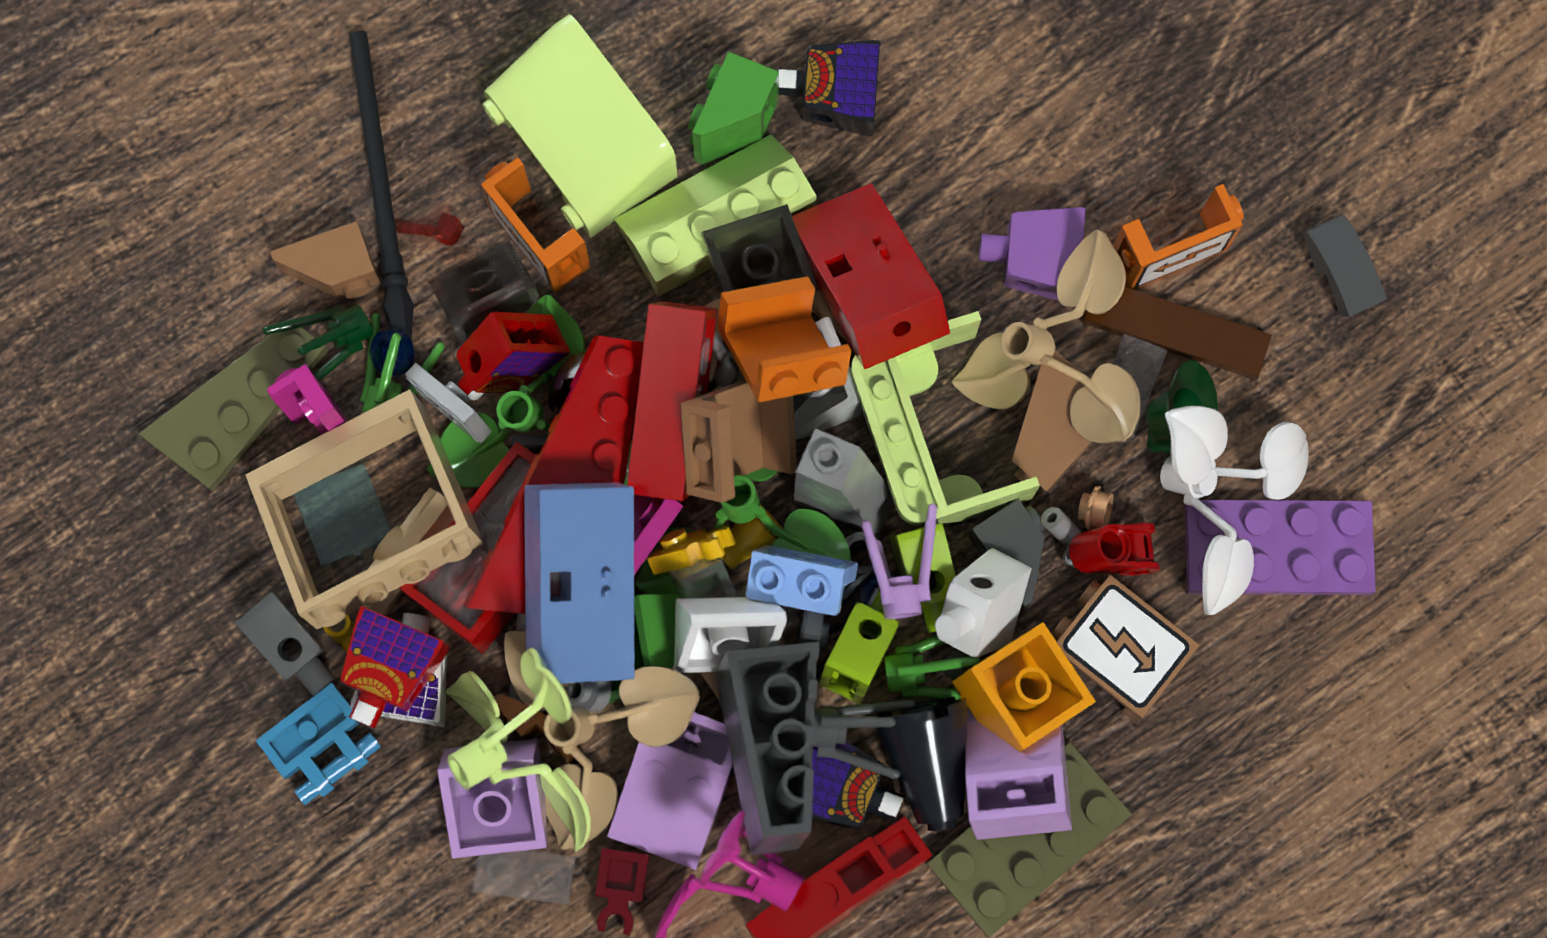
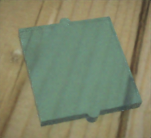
(343, 515)

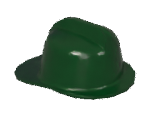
(1189, 387)

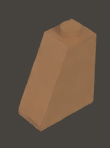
(1047, 438)

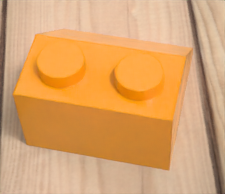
(1024, 689)

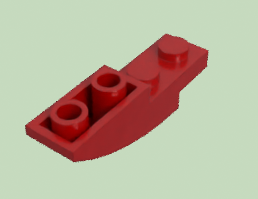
(845, 884)

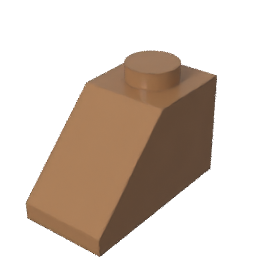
(331, 262)

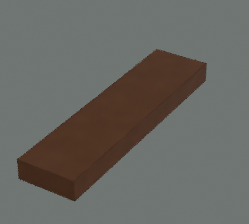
(1185, 332)

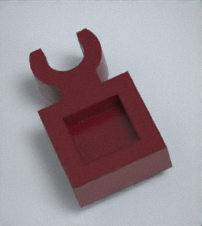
(620, 880)

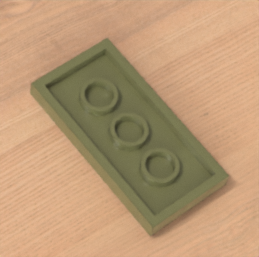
(1004, 874)

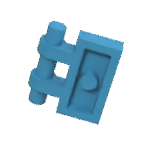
(308, 733)

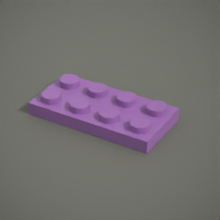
(1294, 545)

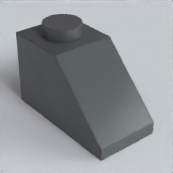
(1016, 534)

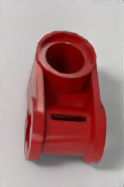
(1115, 550)

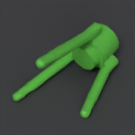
(383, 388)
(907, 671)

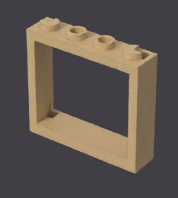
(332, 453)

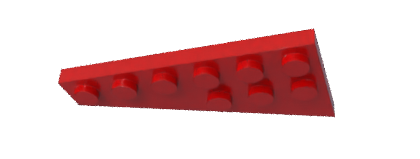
(584, 446)

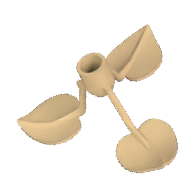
(1110, 400)
(658, 713)

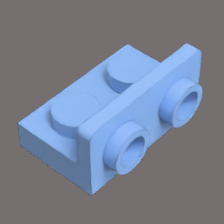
(799, 579)

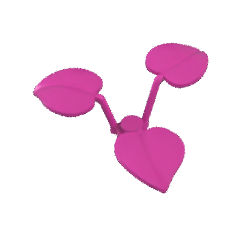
(769, 879)

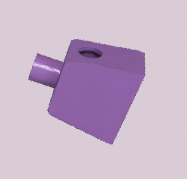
(1035, 248)

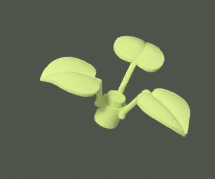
(486, 754)

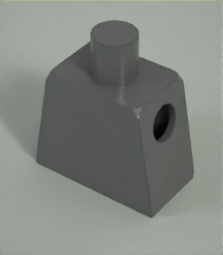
(270, 627)

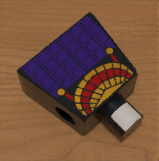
(837, 85)
(848, 792)

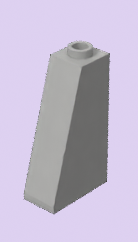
(842, 484)

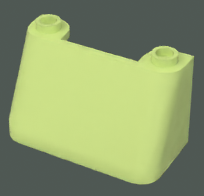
(582, 126)

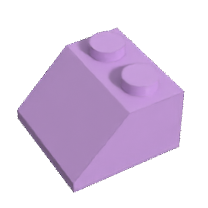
(498, 815)

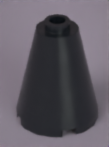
(931, 758)

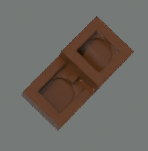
(511, 708)

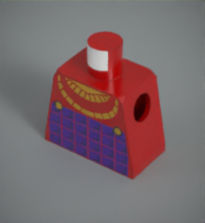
(509, 352)
(388, 665)

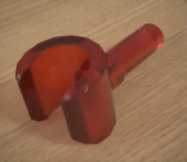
(445, 232)

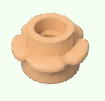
(1095, 508)

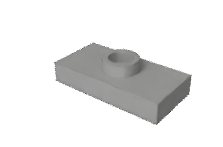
(449, 401)

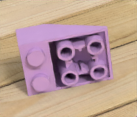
(1015, 789)
(675, 793)

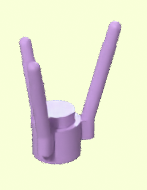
(899, 594)

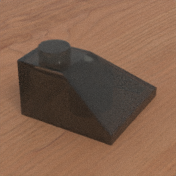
(757, 251)

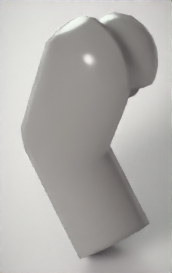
(1061, 528)

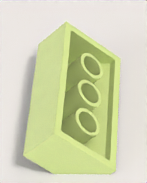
(669, 226)

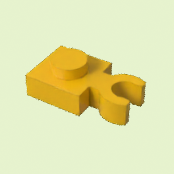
(684, 549)

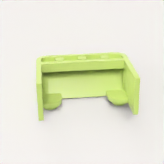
(900, 444)

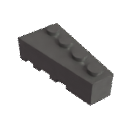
(771, 738)

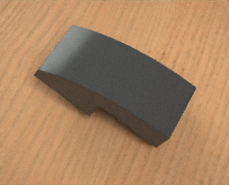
(1348, 267)

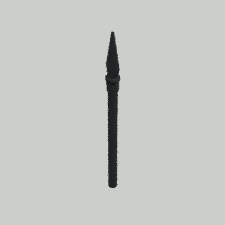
(396, 301)

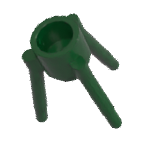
(346, 328)

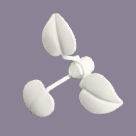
(1196, 441)

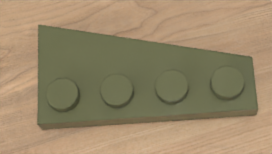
(230, 411)

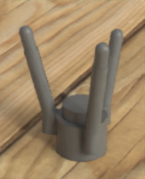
(832, 725)

